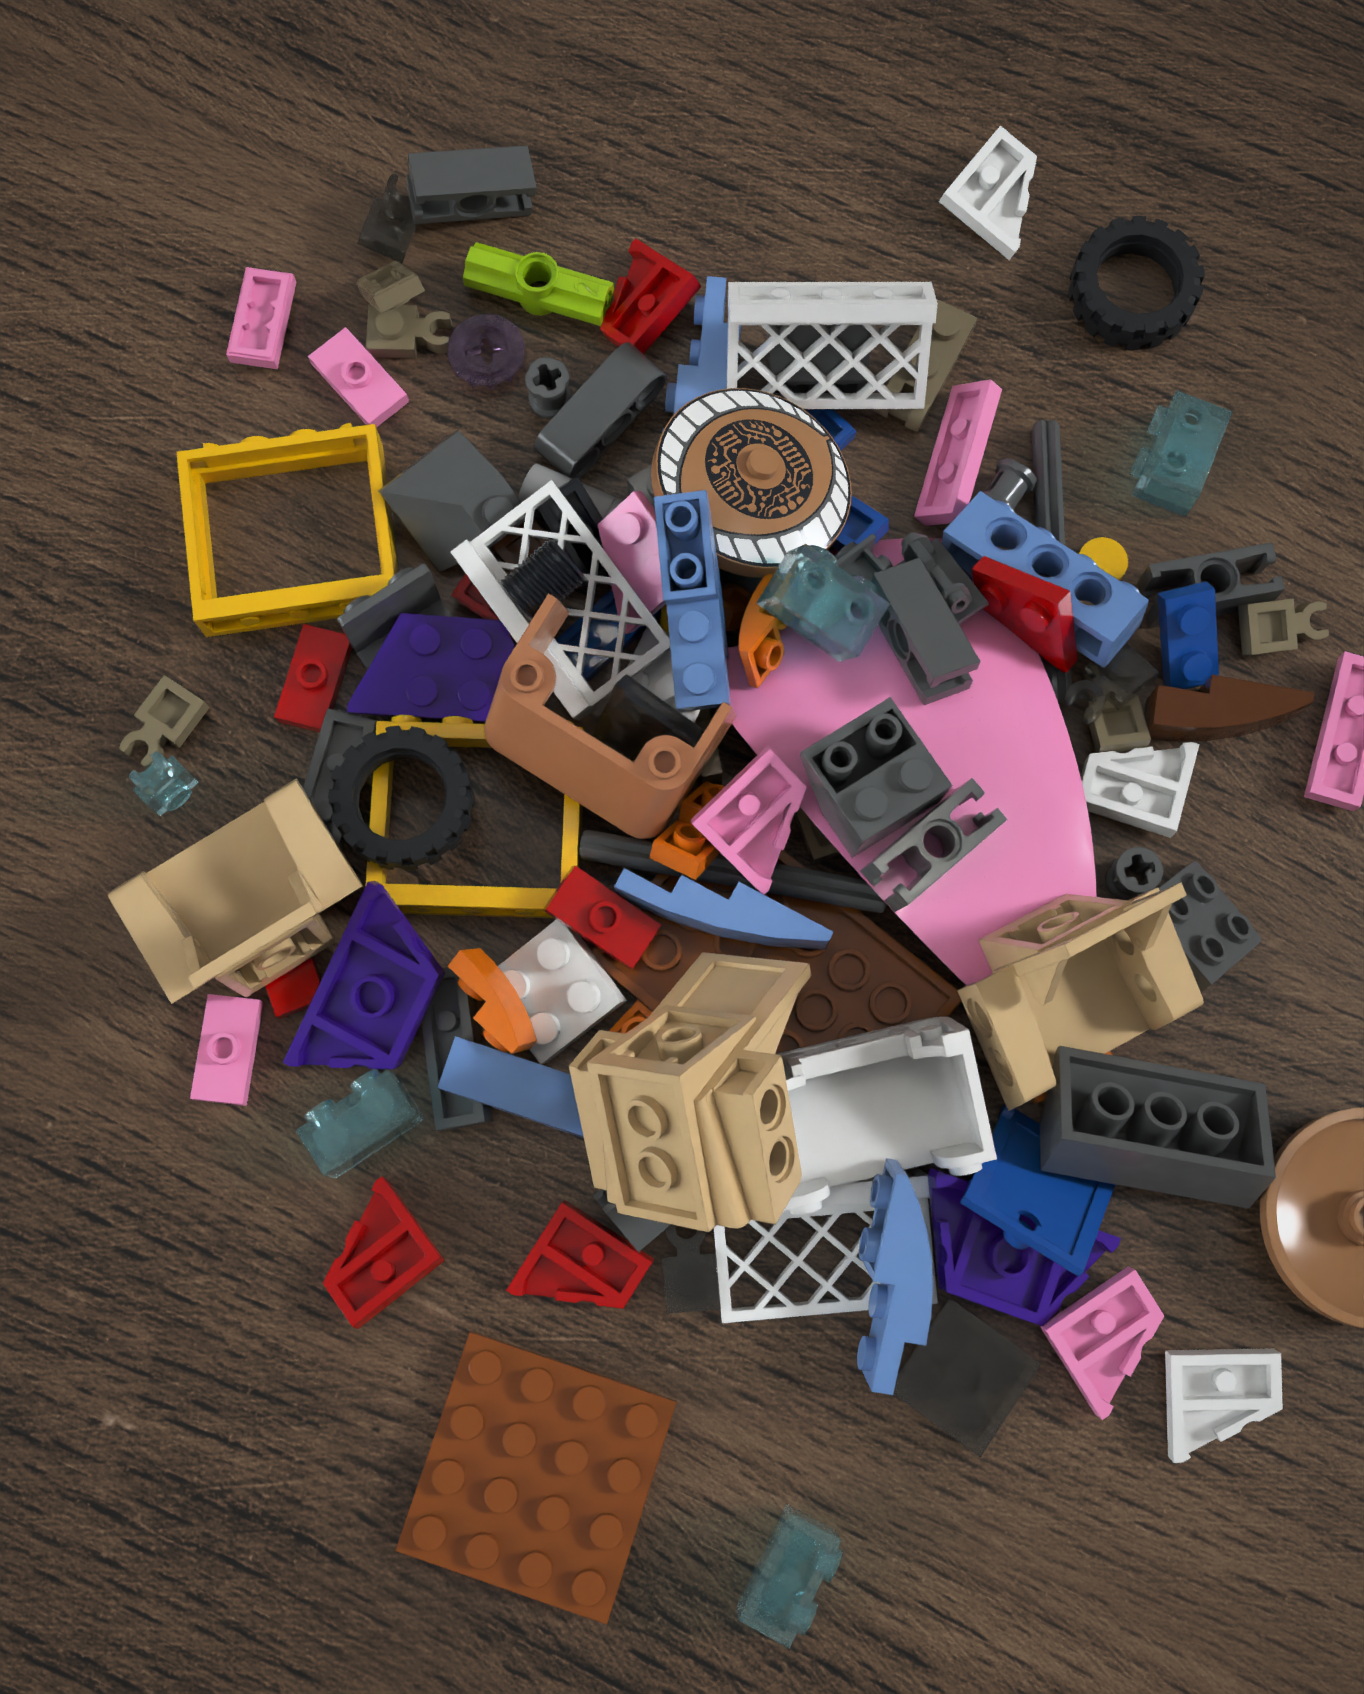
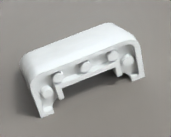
(882, 1096)

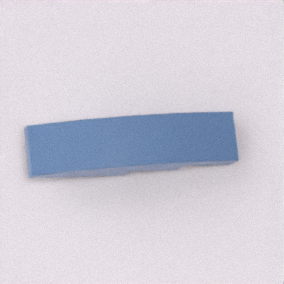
(743, 917)
(511, 1085)

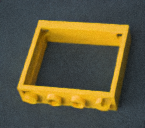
(266, 456)
(452, 899)

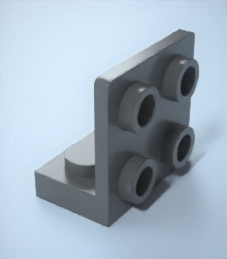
(371, 618)
(1209, 926)

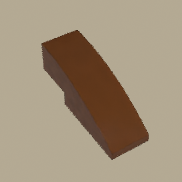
(1221, 709)

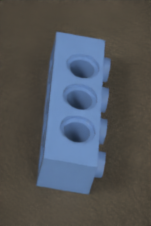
(1034, 550)

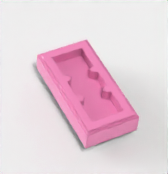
(261, 318)
(358, 378)
(227, 1050)

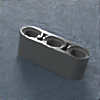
(600, 411)

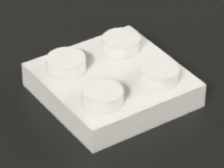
(560, 988)

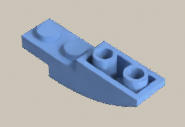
(707, 356)
(693, 600)
(901, 1261)

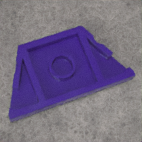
(435, 668)
(370, 991)
(986, 1269)

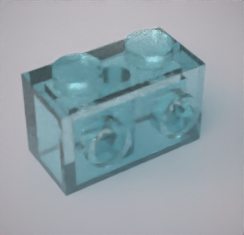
(1180, 453)
(824, 601)
(359, 1124)
(788, 1576)

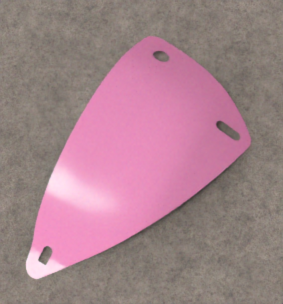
(997, 732)

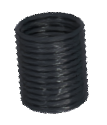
(543, 573)

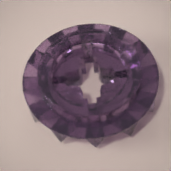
(467, 342)

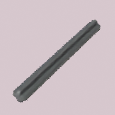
(1050, 512)
(786, 879)

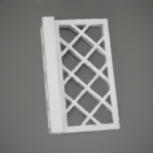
(840, 306)
(487, 574)
(843, 1199)

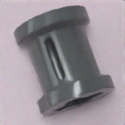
(546, 373)
(1010, 482)
(1140, 861)

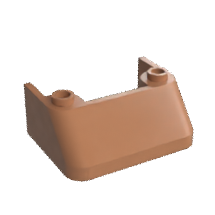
(629, 794)

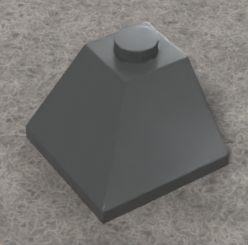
(449, 498)

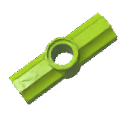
(511, 274)

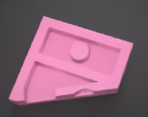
(632, 545)
(753, 817)
(1104, 1336)

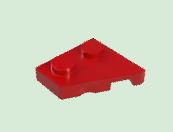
(647, 298)
(1030, 609)
(380, 1258)
(581, 1262)

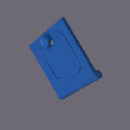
(1061, 1206)

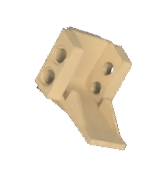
(240, 899)
(1078, 979)
(693, 1103)

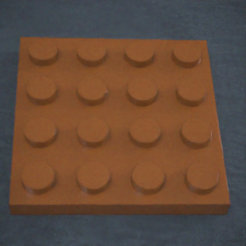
(537, 1477)

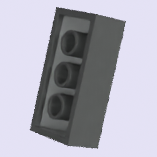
(1157, 1128)

